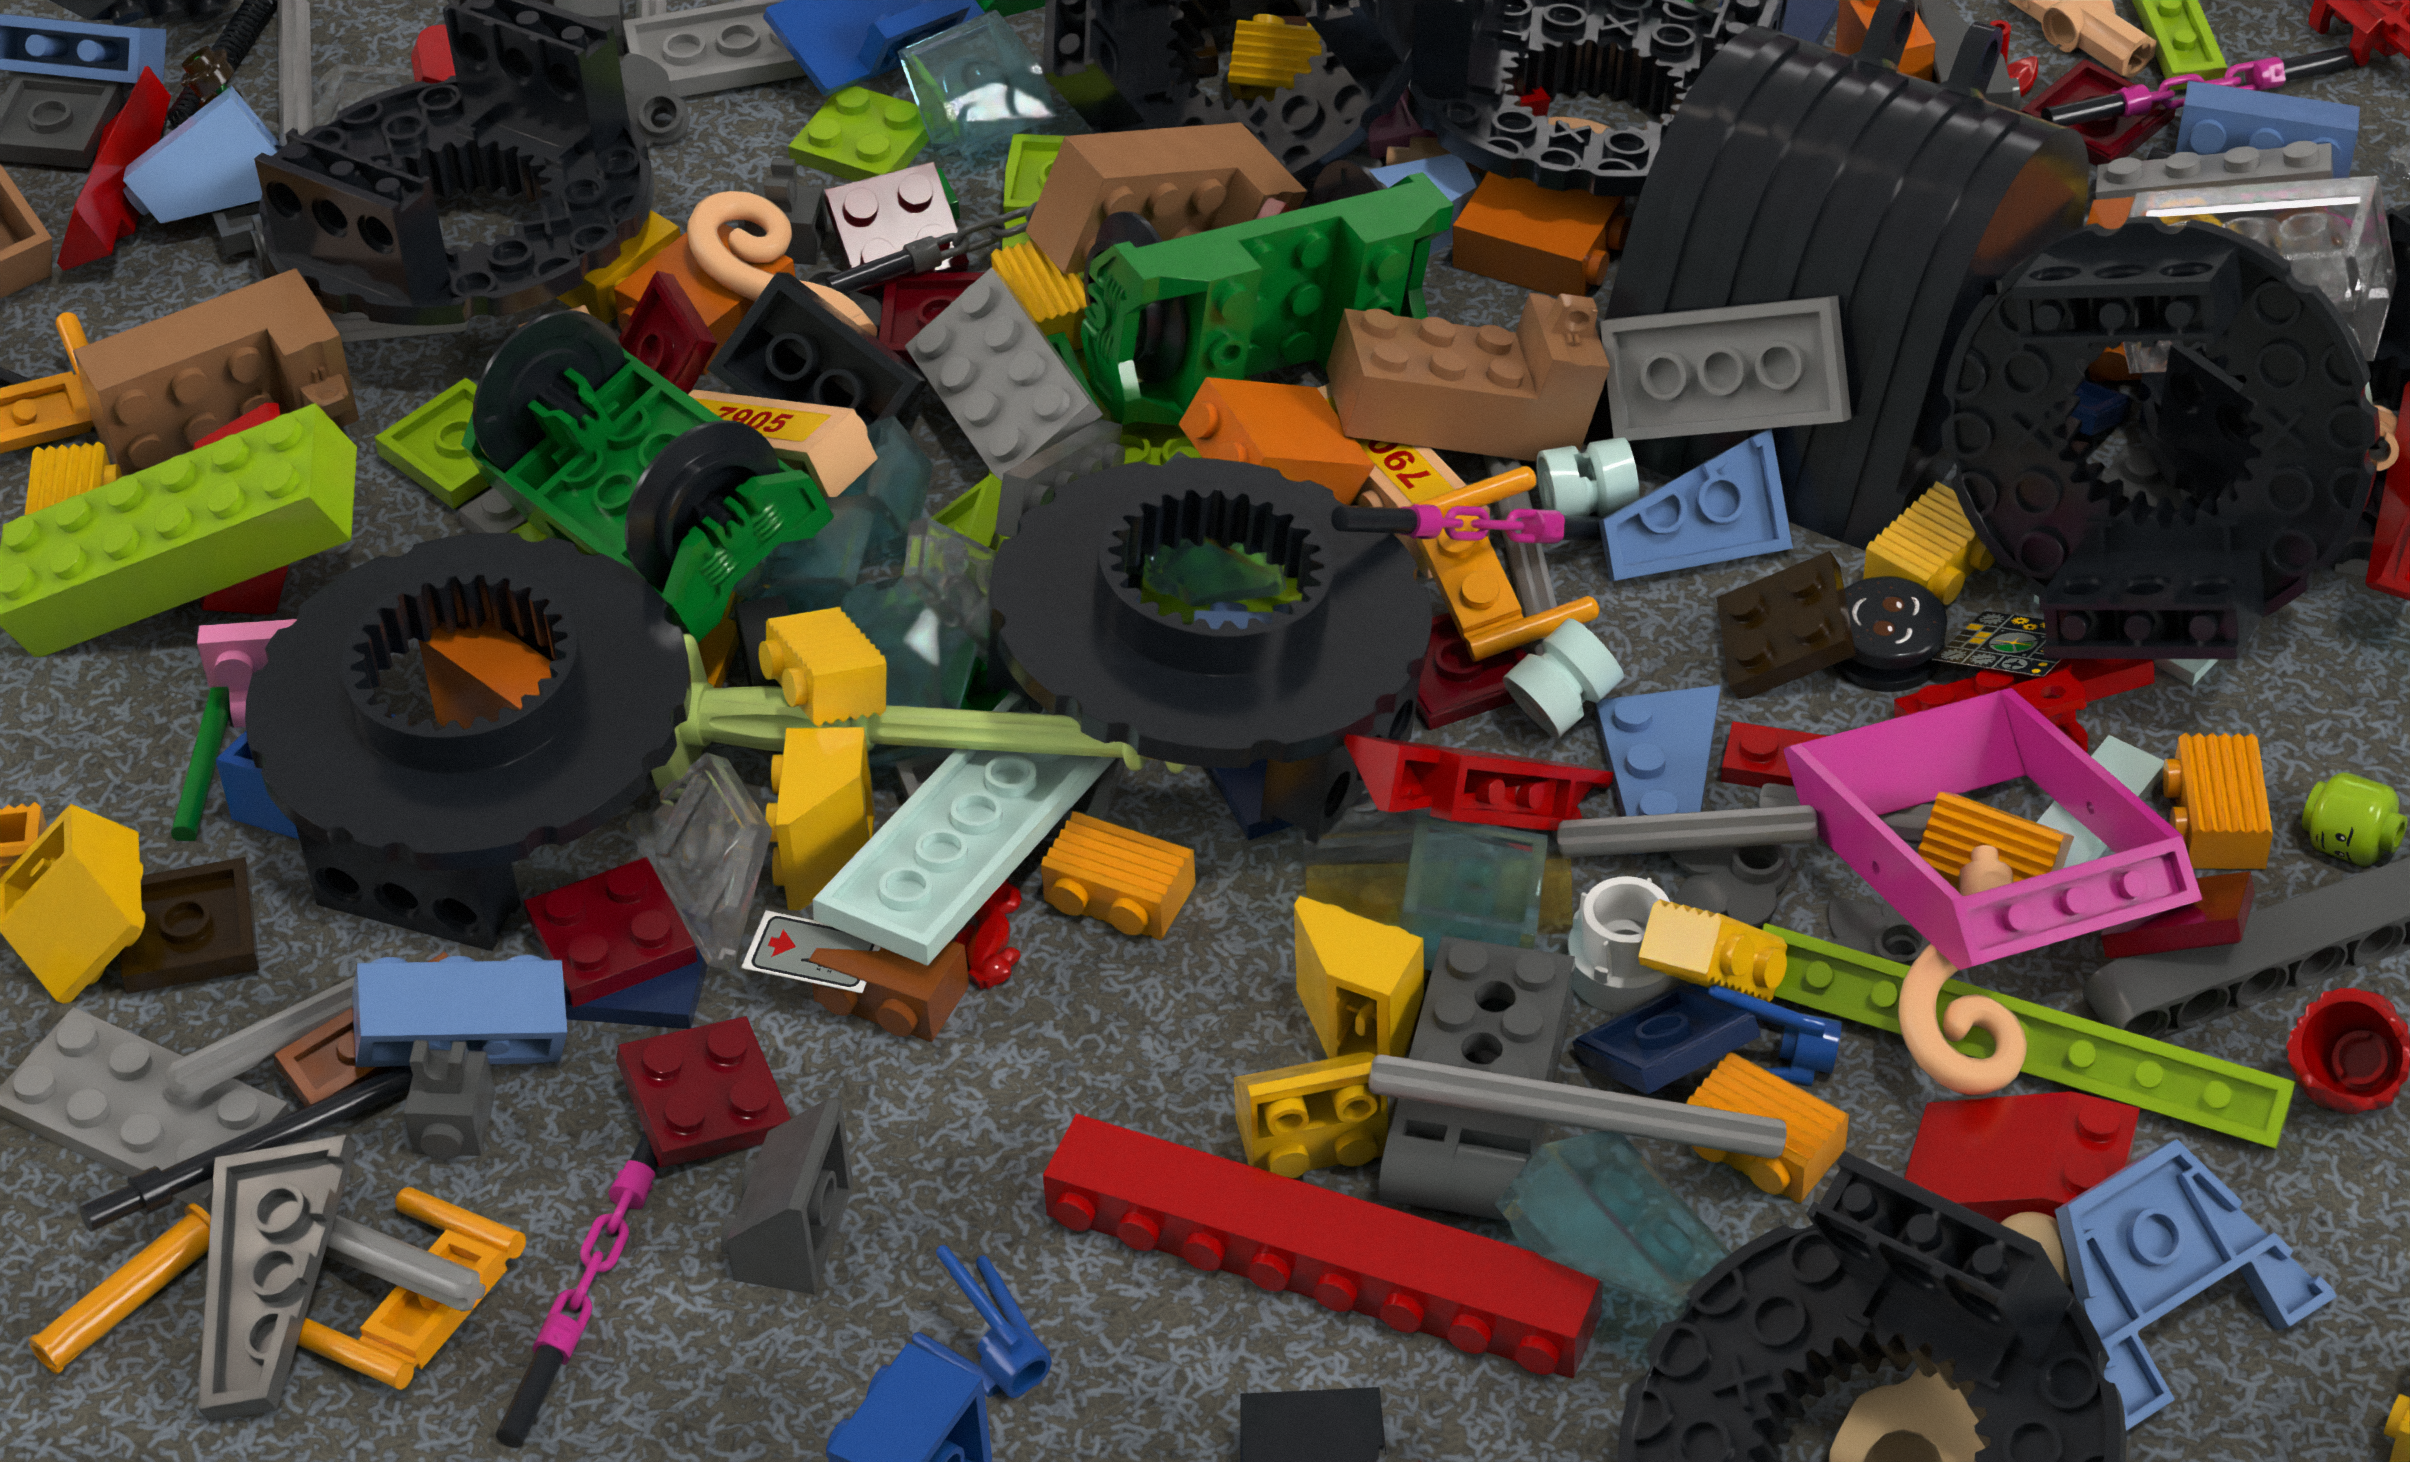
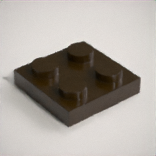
(1785, 626)
(193, 928)

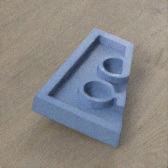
(1703, 517)
(1659, 748)

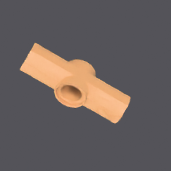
(2094, 29)

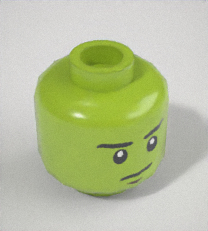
(2354, 819)

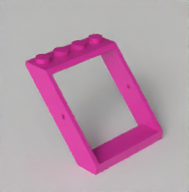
(1968, 747)

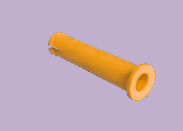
(123, 1291)

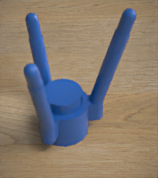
(1805, 1039)
(1009, 1351)

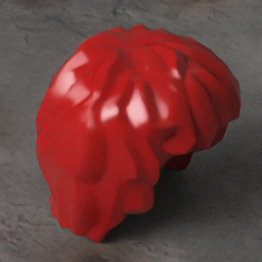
(2350, 1051)

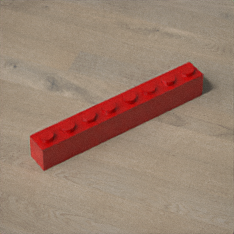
(1323, 1246)

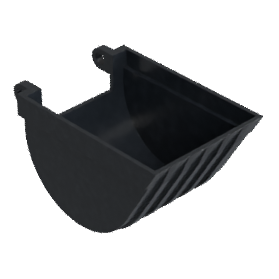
(1855, 184)

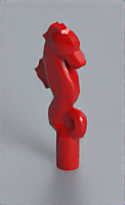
(986, 942)

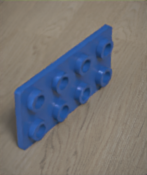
(859, 39)

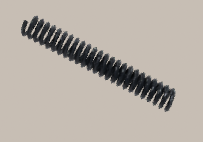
(223, 41)

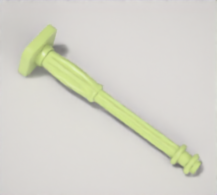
(761, 714)

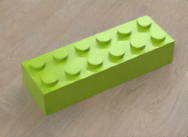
(177, 531)

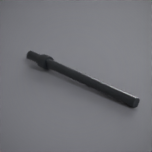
(155, 1187)

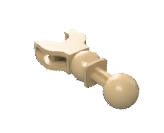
(1923, 1415)

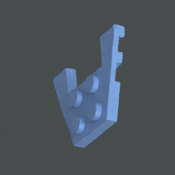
(2155, 1242)

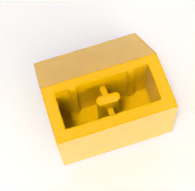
(821, 808)
(74, 900)
(1357, 980)
(1311, 1116)

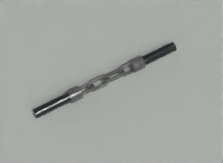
(926, 254)

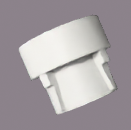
(1608, 942)

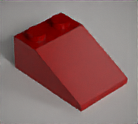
(2020, 1150)

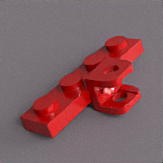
(2055, 695)

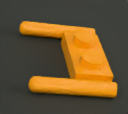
(50, 405)
(1476, 583)
(407, 1325)

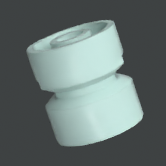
(1590, 481)
(1567, 674)

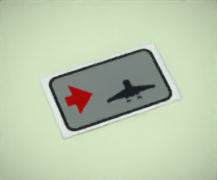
(787, 942)

